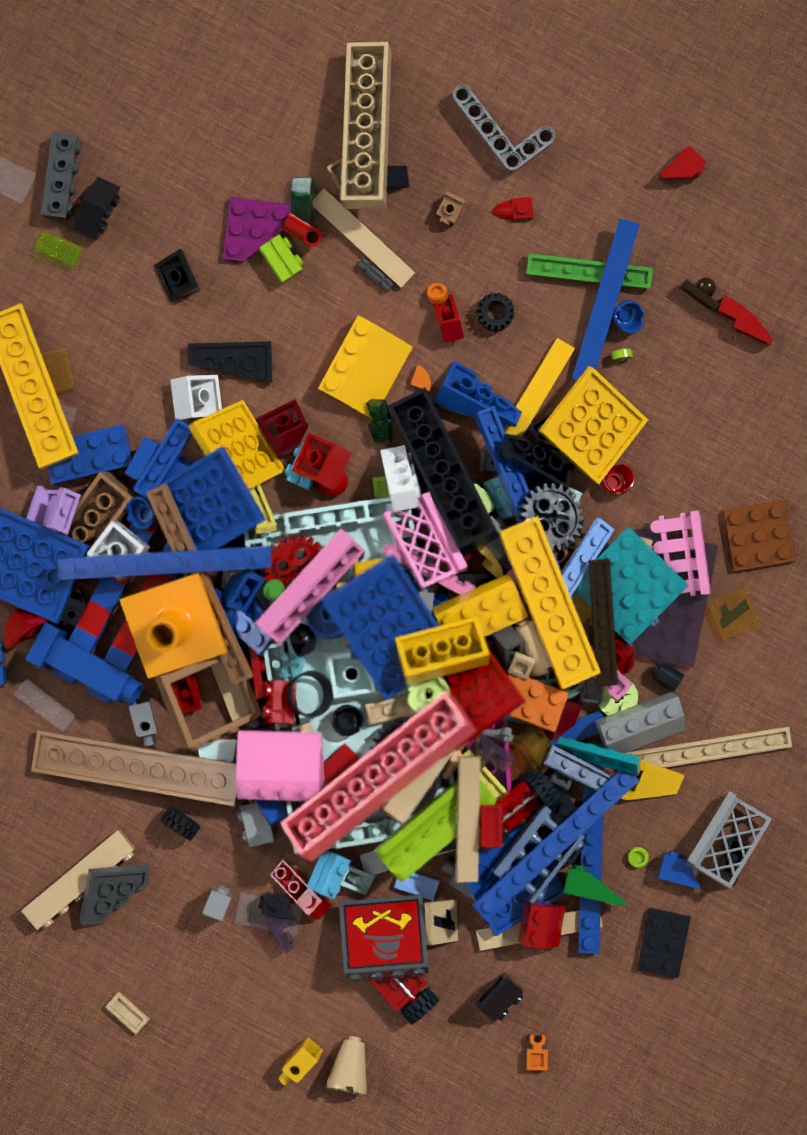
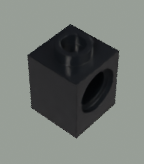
(281, 911)

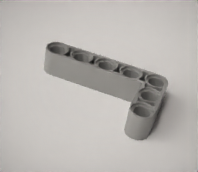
(497, 134)

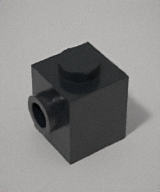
(73, 610)

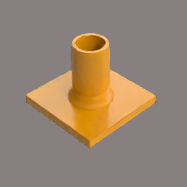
(173, 625)

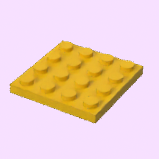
(593, 425)
(243, 440)

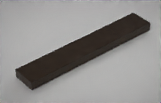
(603, 621)

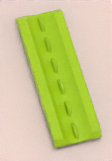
(425, 833)

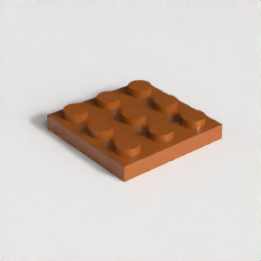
(759, 535)

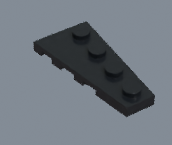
(235, 358)

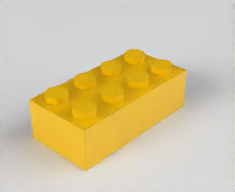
(493, 604)

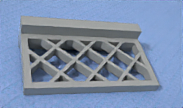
(712, 831)

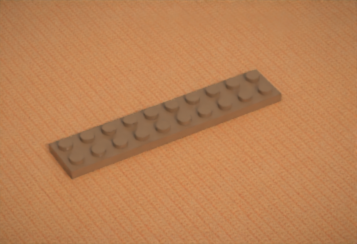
(135, 767)

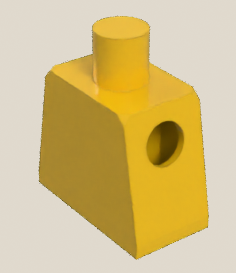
(300, 1062)

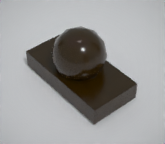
(702, 292)

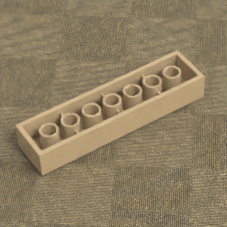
(366, 125)

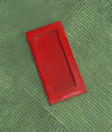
(491, 826)

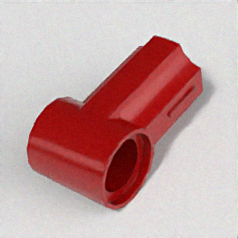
(300, 229)

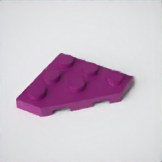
(251, 226)

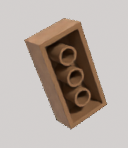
(98, 507)

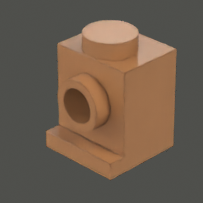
(450, 200)

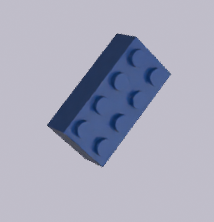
(99, 452)

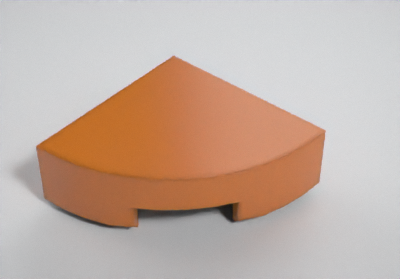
(421, 379)

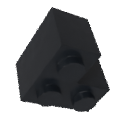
(96, 208)

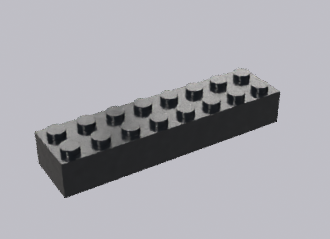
(443, 471)

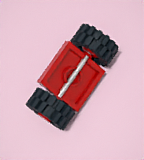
(523, 802)
(404, 989)

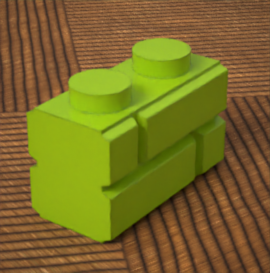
(281, 259)

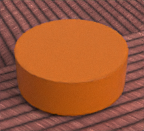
(437, 293)

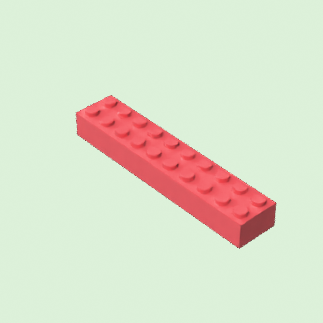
(378, 776)

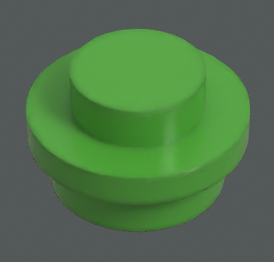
(273, 589)

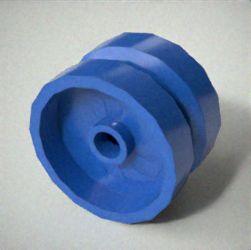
(320, 624)

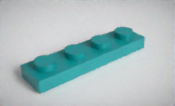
(603, 757)

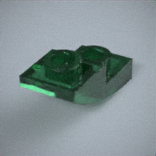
(301, 198)
(381, 425)

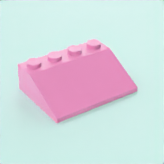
(279, 765)

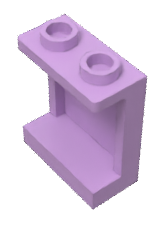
(53, 508)

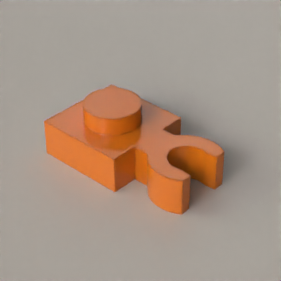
(537, 1056)

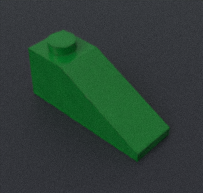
(586, 885)

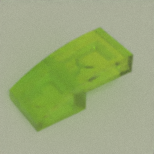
(58, 248)

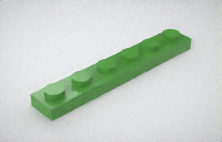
(584, 270)

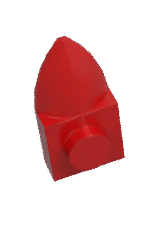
(515, 209)

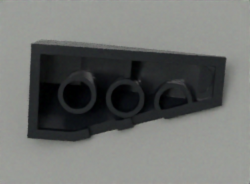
(537, 461)

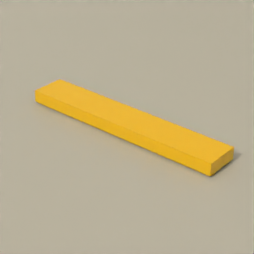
(541, 385)

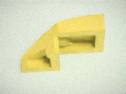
(491, 562)

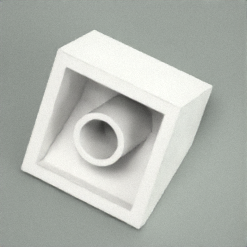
(195, 396)

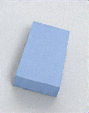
(419, 885)

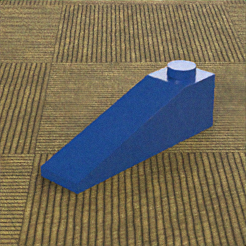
(467, 395)

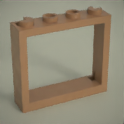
(163, 683)

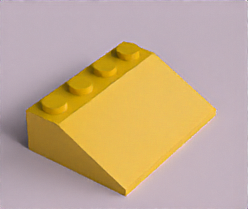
(365, 366)

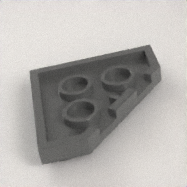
(110, 890)

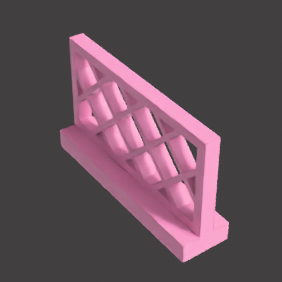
(441, 536)

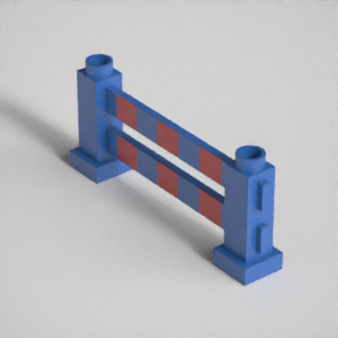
(74, 658)

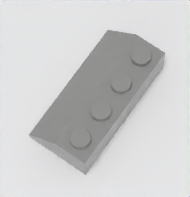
(642, 724)

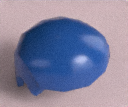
(628, 316)
(141, 513)

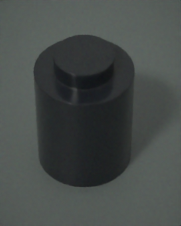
(667, 676)

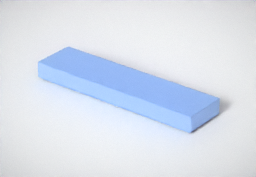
(586, 550)

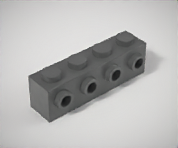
(60, 176)

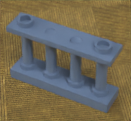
(517, 851)

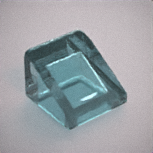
(292, 666)

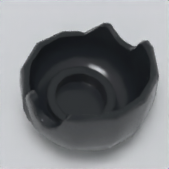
(302, 640)
(347, 720)

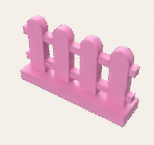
(684, 544)

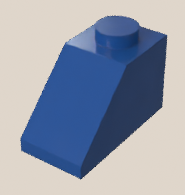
(242, 590)
(674, 870)

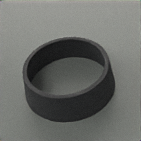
(327, 693)

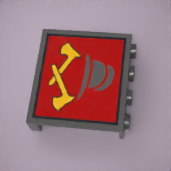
(383, 938)

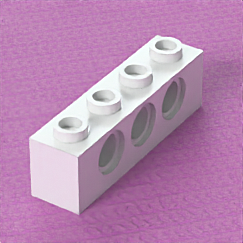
(400, 478)

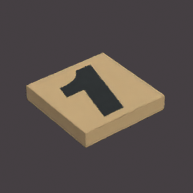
(441, 921)

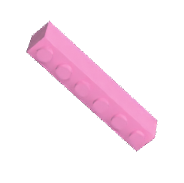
(310, 586)

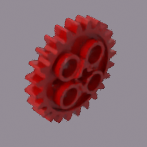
(286, 551)

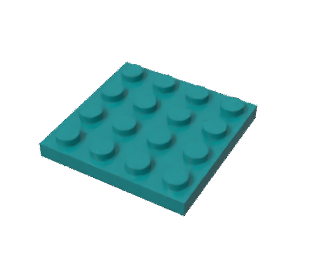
(640, 584)

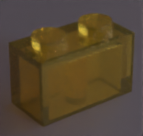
(532, 746)

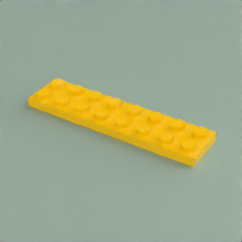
(33, 390)
(549, 602)

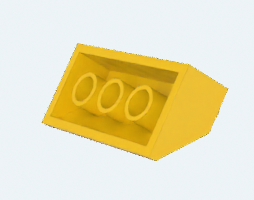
(442, 651)

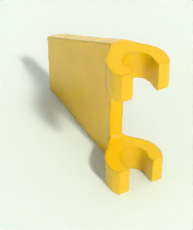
(655, 782)

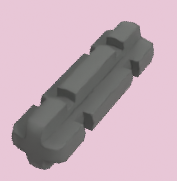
(373, 273)

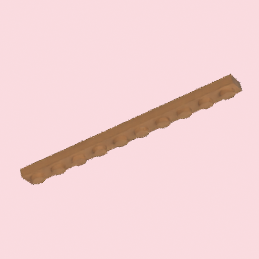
(180, 540)

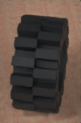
(504, 302)
(180, 823)

